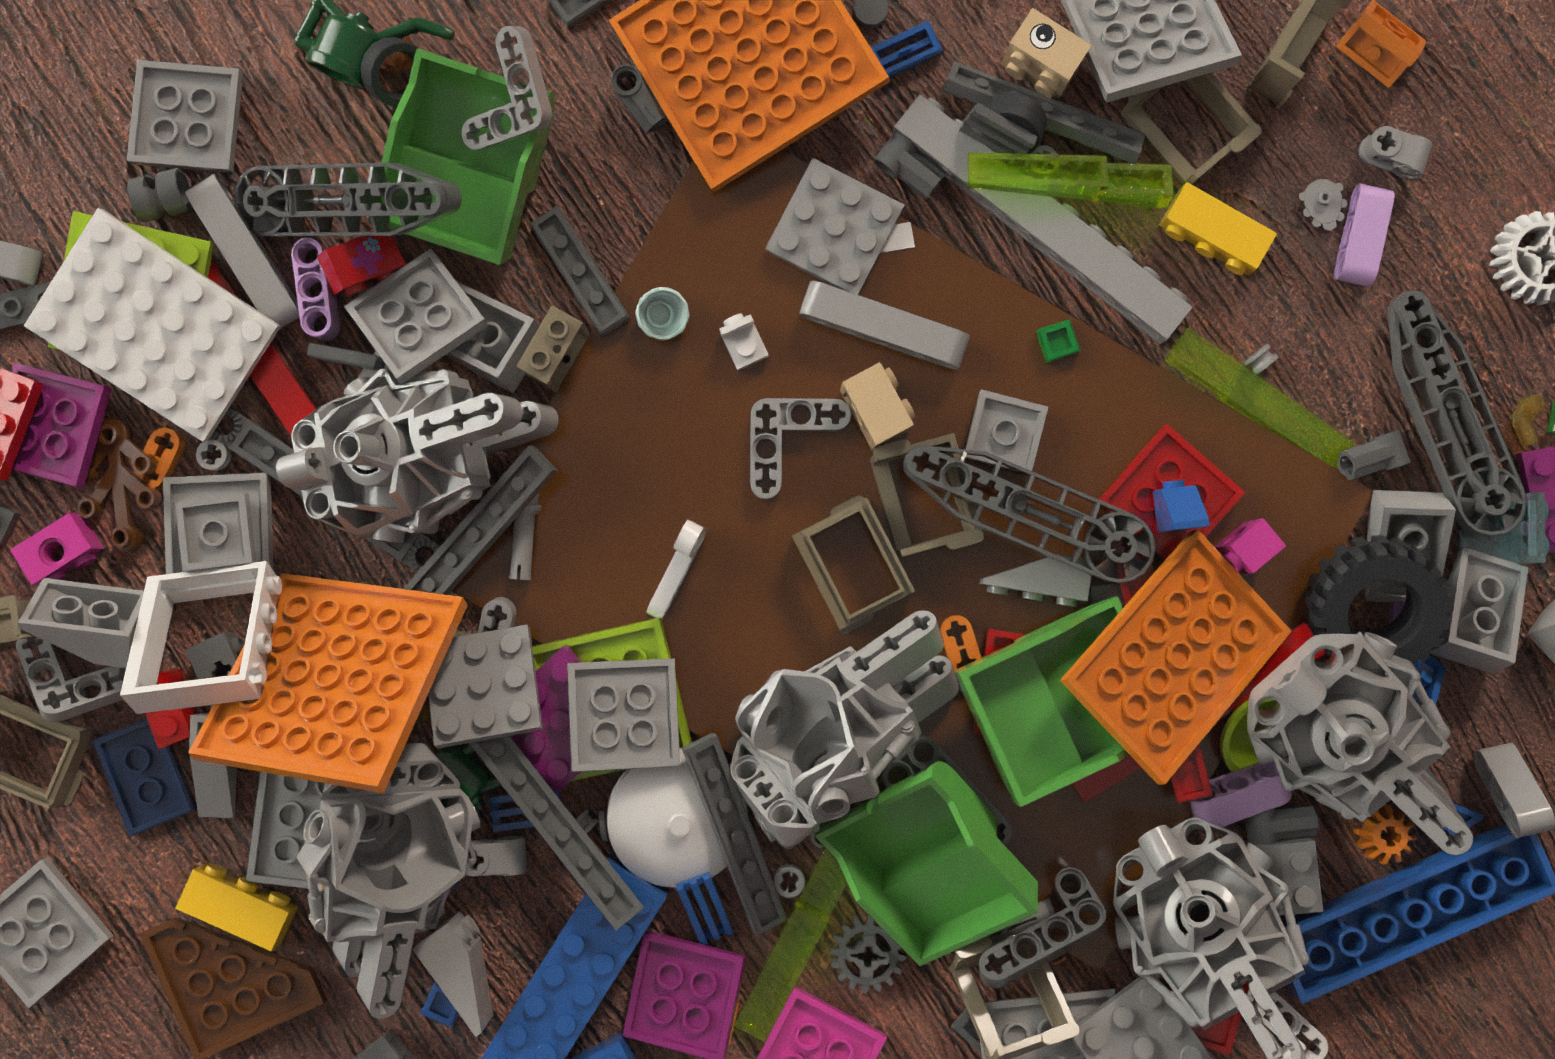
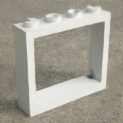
(152, 626)

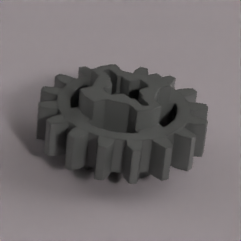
(852, 952)

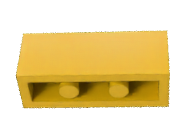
(1217, 230)
(237, 906)

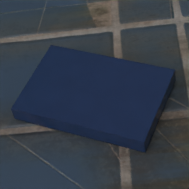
(143, 778)

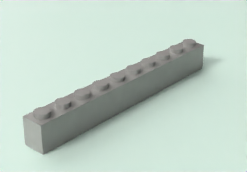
(1051, 228)

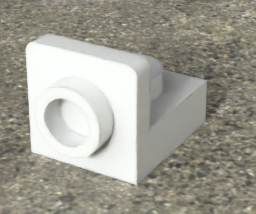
(743, 341)

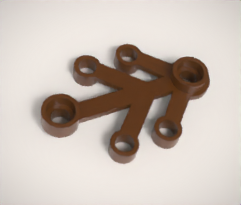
(117, 481)

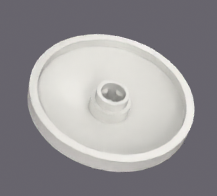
(662, 825)

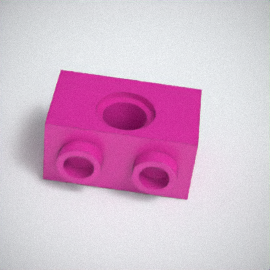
(1250, 546)
(37, 553)

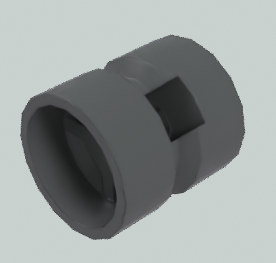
(155, 196)

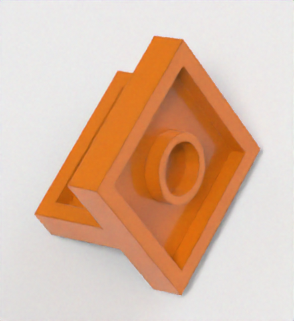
(1381, 44)

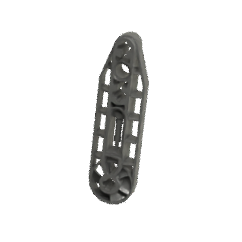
(283, 207)
(1458, 426)
(1011, 501)

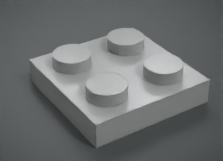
(1006, 429)
(215, 532)

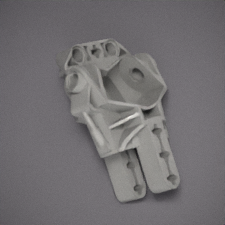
(432, 459)
(850, 706)
(1365, 757)
(389, 888)
(1251, 949)

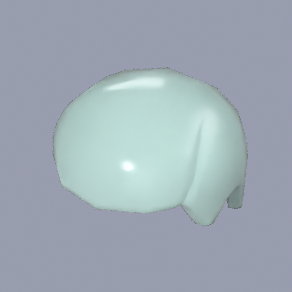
(662, 313)

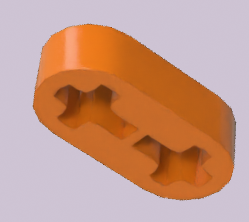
(169, 458)
(967, 637)

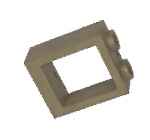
(555, 338)

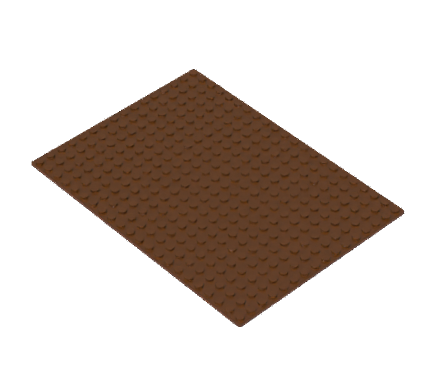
(665, 439)

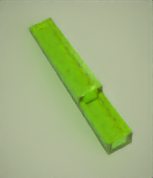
(1072, 177)
(1255, 397)
(793, 947)

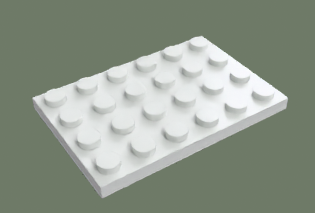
(152, 325)

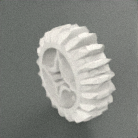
(1510, 256)

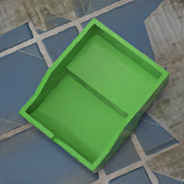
(491, 181)
(1028, 716)
(930, 864)

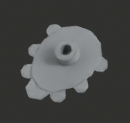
(1324, 203)

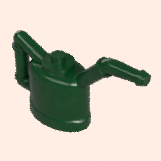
(347, 37)
(472, 775)

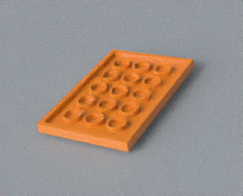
(1176, 656)

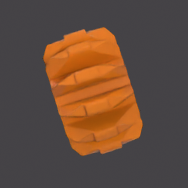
(1388, 847)

